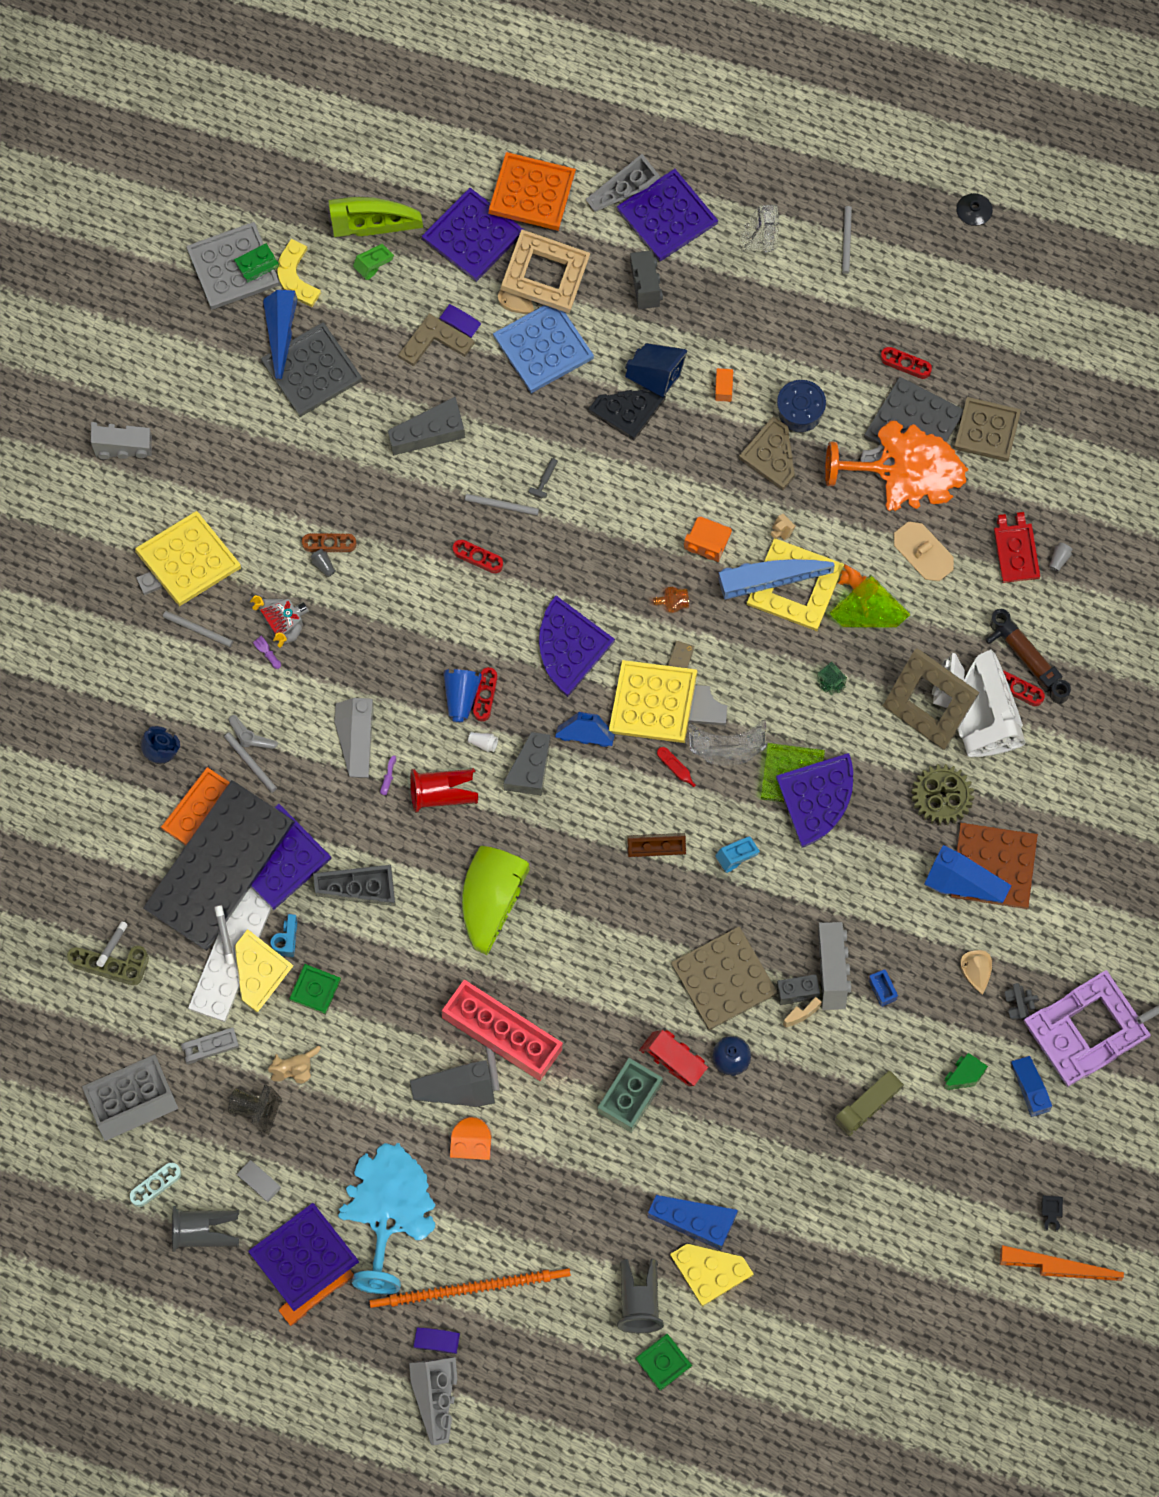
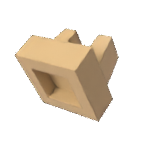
(782, 528)

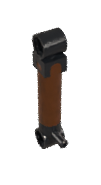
(1048, 677)

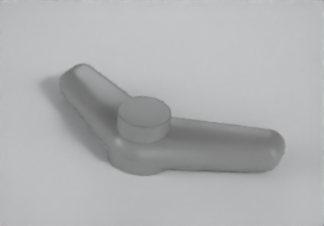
(247, 737)

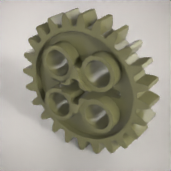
(939, 778)

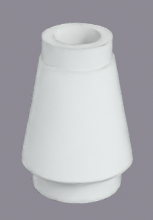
(484, 741)

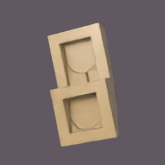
(798, 1015)

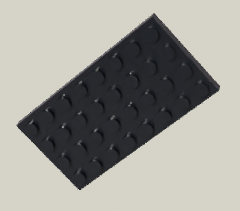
(219, 864)

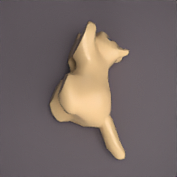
(295, 1067)

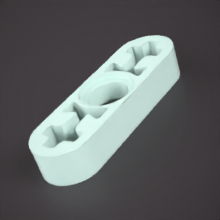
(146, 1198)

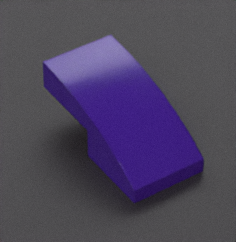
(460, 320)
(436, 1340)

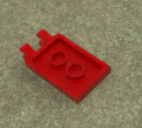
(1016, 550)

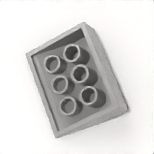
(130, 1097)

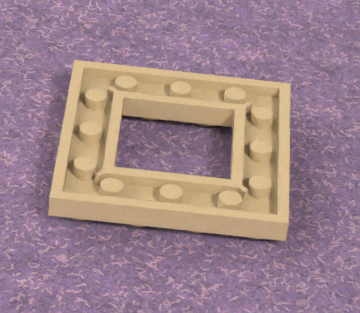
(531, 243)

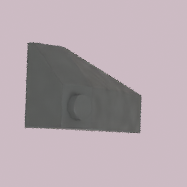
(461, 1085)

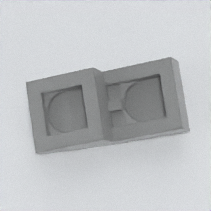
(259, 1181)

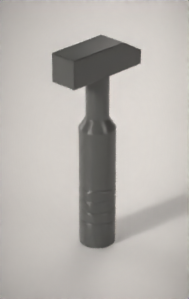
(544, 480)

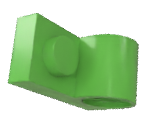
(368, 262)

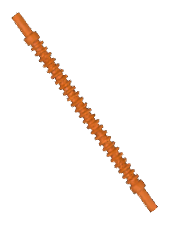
(394, 1300)

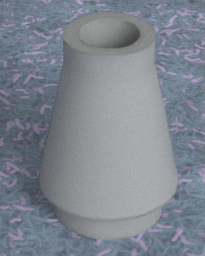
(1060, 556)

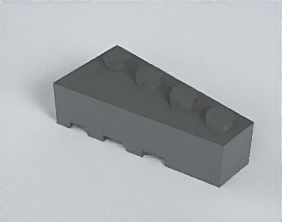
(428, 429)
(360, 885)

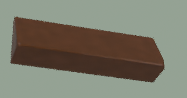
(656, 844)

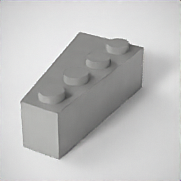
(833, 965)

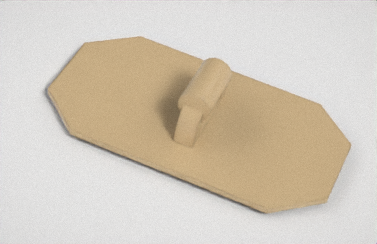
(923, 551)

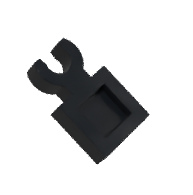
(1052, 1209)

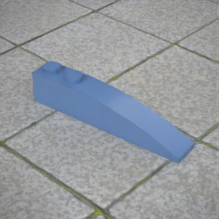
(769, 574)

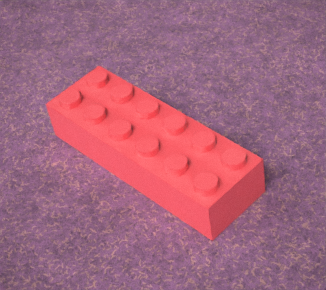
(502, 1030)

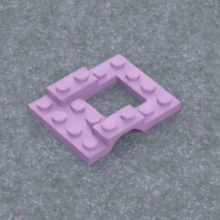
(1064, 1043)

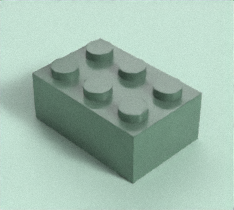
(630, 1095)

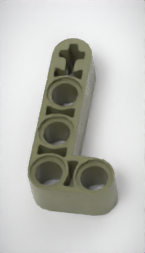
(125, 967)
(869, 1103)

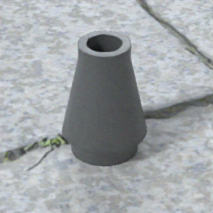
(323, 562)

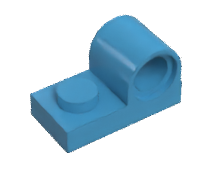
(735, 853)
(289, 938)

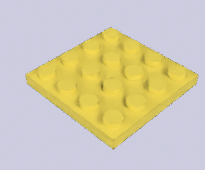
(188, 558)
(653, 701)

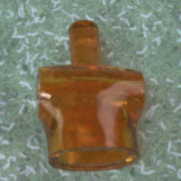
(674, 599)

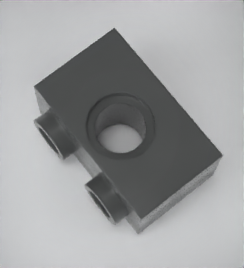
(798, 989)

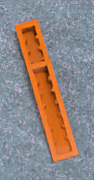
(1056, 1266)

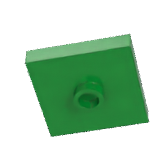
(315, 989)
(663, 1362)

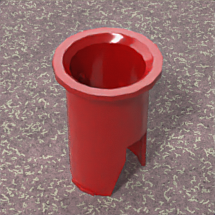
(433, 790)

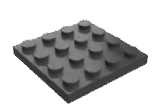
(314, 370)
(914, 405)

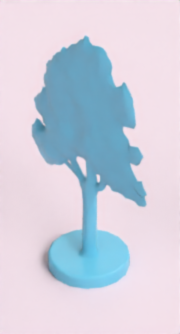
(390, 1189)

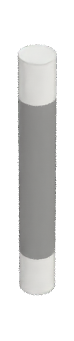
(224, 934)
(111, 944)

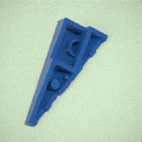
(279, 317)

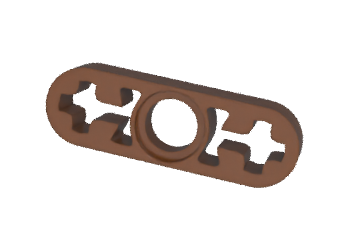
(324, 536)

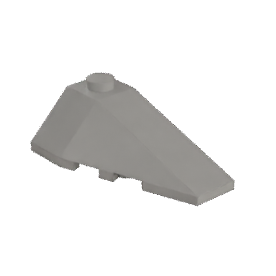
(627, 182)
(354, 731)
(432, 1388)

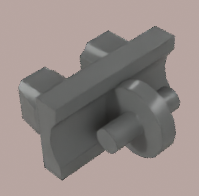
(1017, 993)

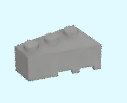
(120, 442)

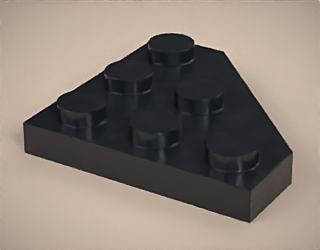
(627, 410)

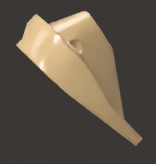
(515, 303)
(977, 969)

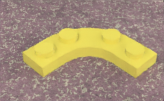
(288, 276)

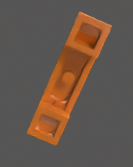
(293, 1316)

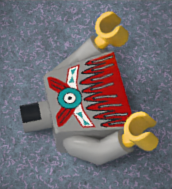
(281, 618)

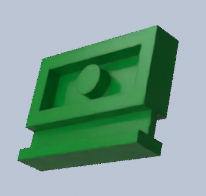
(256, 262)

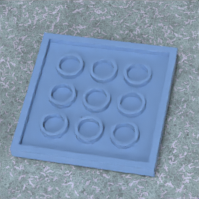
(543, 346)

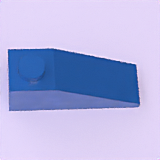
(1031, 1086)

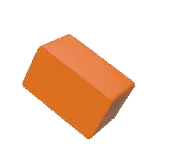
(724, 384)

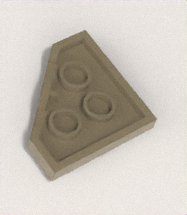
(771, 454)

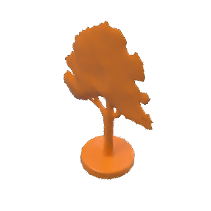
(921, 466)

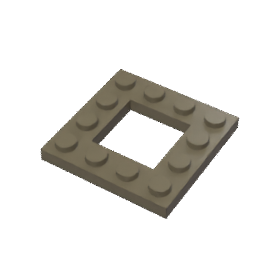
(962, 696)

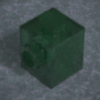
(831, 679)

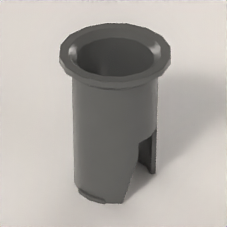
(192, 1229)
(639, 1303)

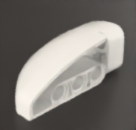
(993, 719)

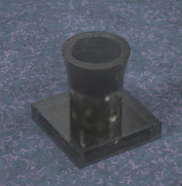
(261, 1109)

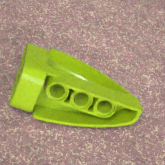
(352, 211)
(490, 894)

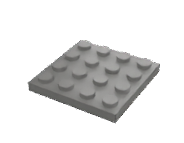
(217, 269)

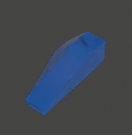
(961, 876)

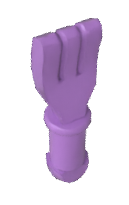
(263, 647)
(387, 778)

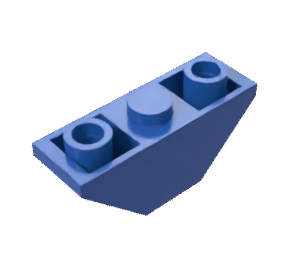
(586, 729)

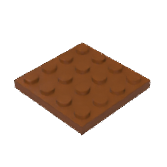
(1004, 854)

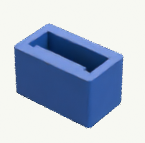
(883, 988)

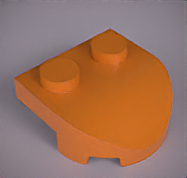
(471, 1139)

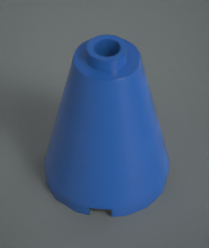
(460, 692)

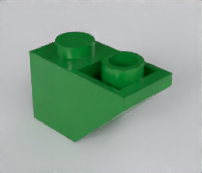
(967, 1074)

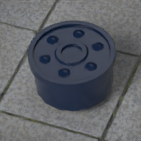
(801, 405)

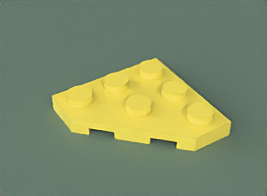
(258, 970)
(710, 1271)

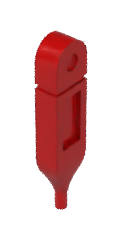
(674, 765)

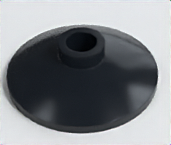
(971, 215)

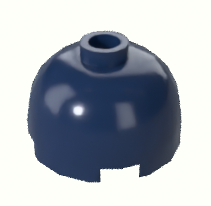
(159, 745)
(734, 1062)

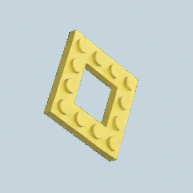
(807, 616)

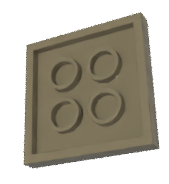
(987, 429)

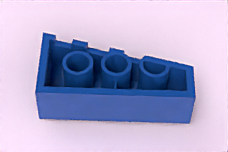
(697, 1220)

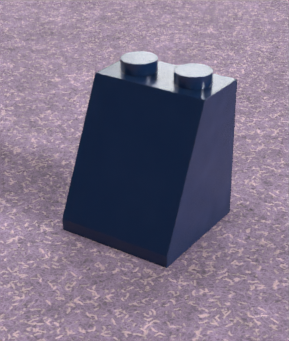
(656, 367)

